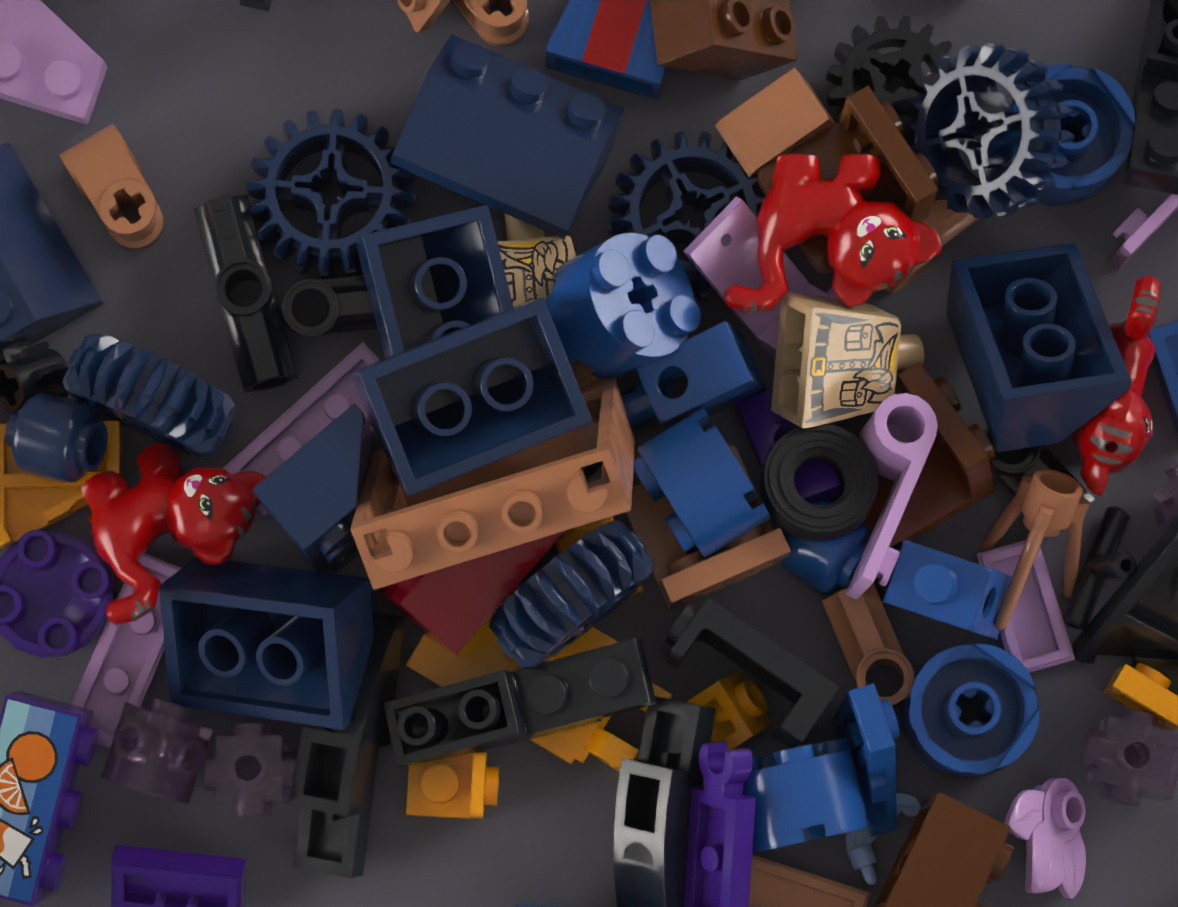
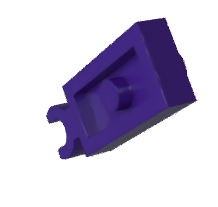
(720, 830)

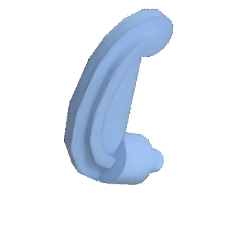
(859, 841)

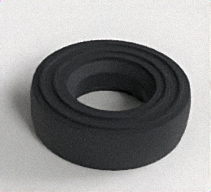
(819, 521)

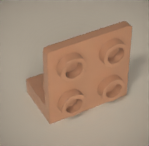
(692, 576)

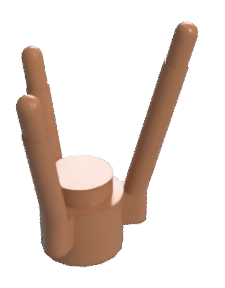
(1049, 505)

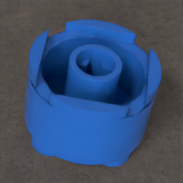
(1104, 132)
(623, 304)
(701, 484)
(1006, 706)
(805, 794)

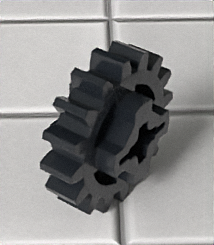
(875, 69)

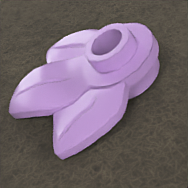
(1051, 825)

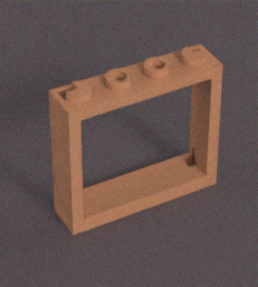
(498, 503)

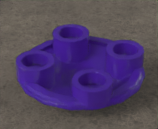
(53, 593)

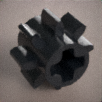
(29, 372)

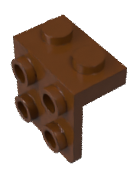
(872, 130)
(954, 471)

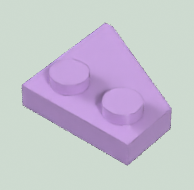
(46, 62)

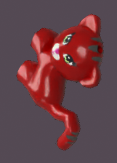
(867, 241)
(1123, 429)
(200, 510)

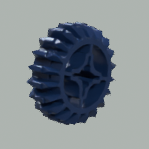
(965, 104)
(668, 167)
(303, 190)
(149, 395)
(571, 594)

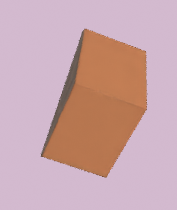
(774, 122)

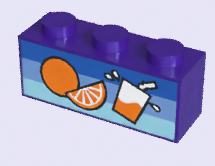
(39, 766)

